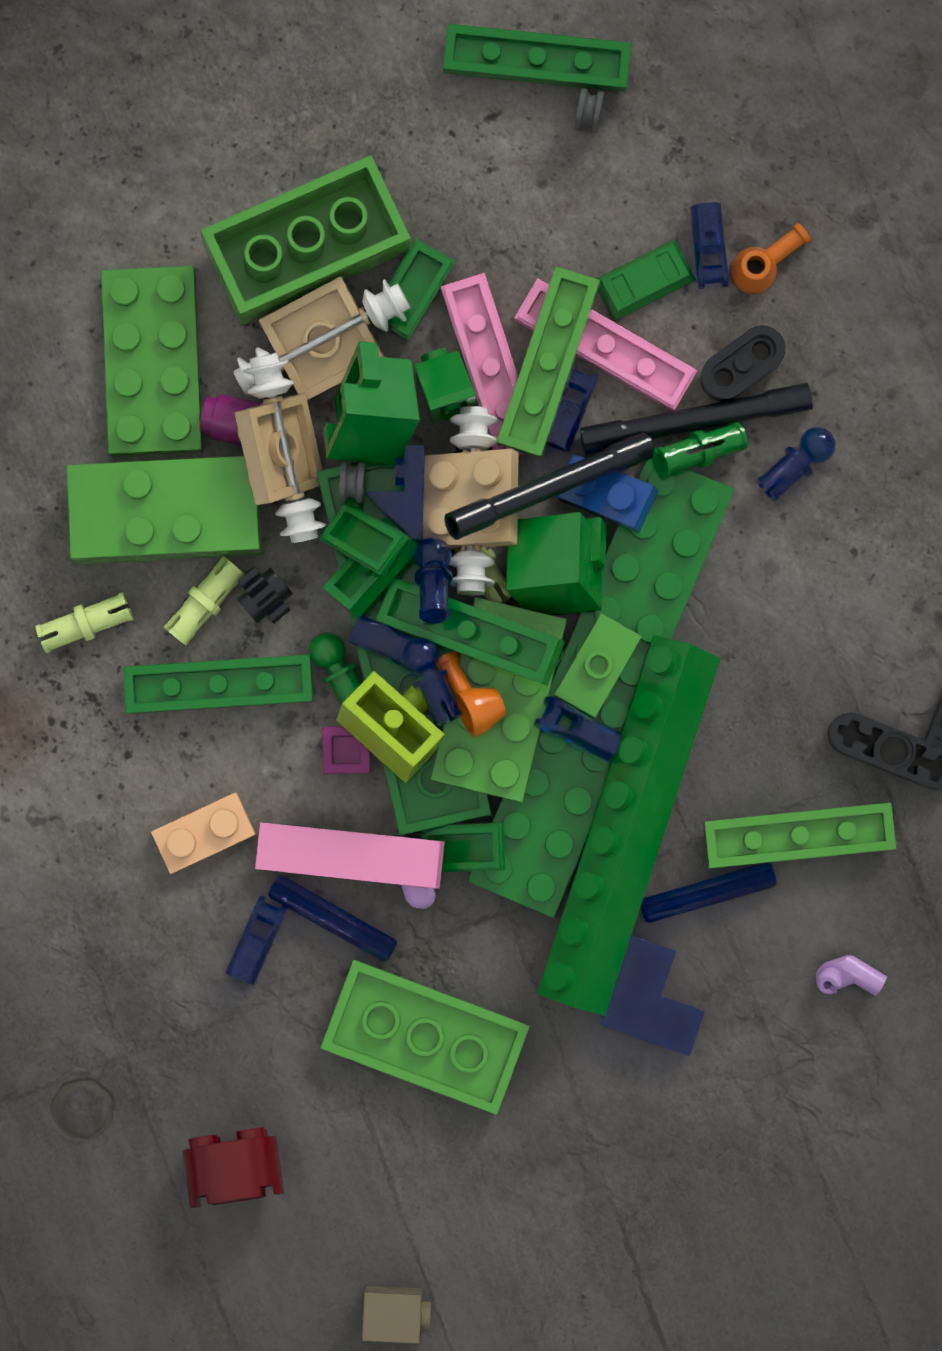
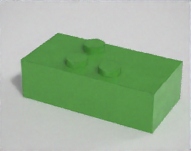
(305, 239)
(162, 510)

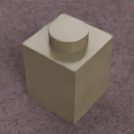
(394, 1314)

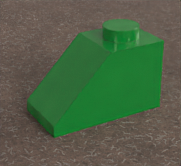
(444, 384)

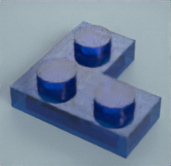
(638, 1004)

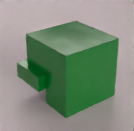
(373, 409)
(558, 563)

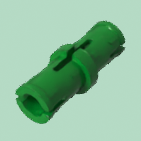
(724, 441)

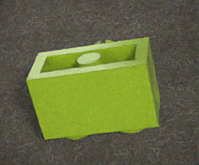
(391, 725)

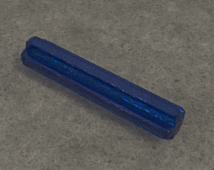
(708, 892)
(332, 918)

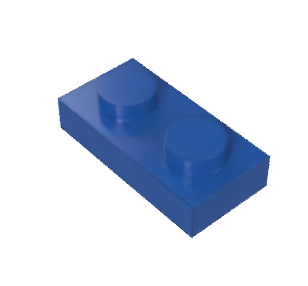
(613, 498)

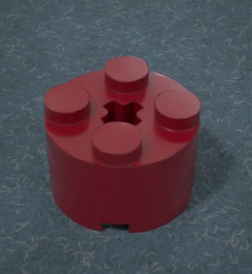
(232, 1168)

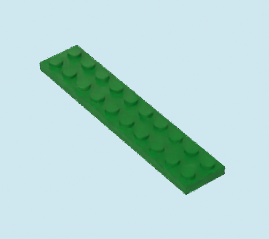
(646, 591)

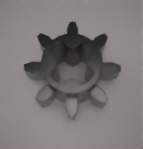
(264, 595)

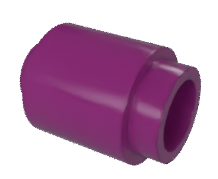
(219, 417)

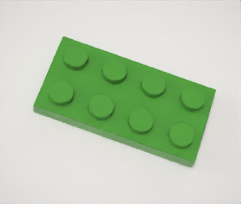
(151, 361)
(503, 756)
(425, 1036)

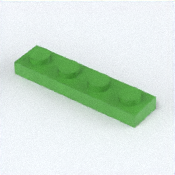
(548, 362)
(799, 835)

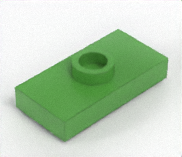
(598, 665)

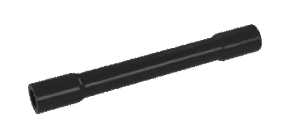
(768, 404)
(486, 512)

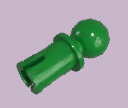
(328, 652)

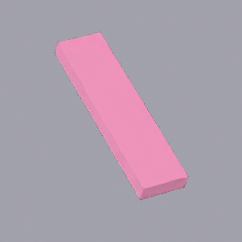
(482, 346)
(621, 354)
(350, 855)

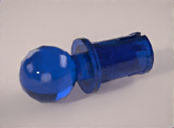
(815, 446)
(433, 578)
(421, 658)

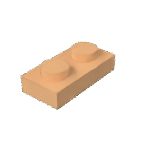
(203, 833)

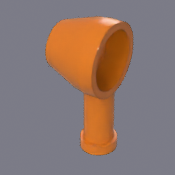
(759, 283)
(480, 706)

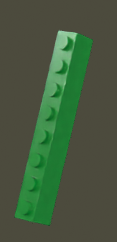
(629, 825)

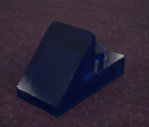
(405, 507)

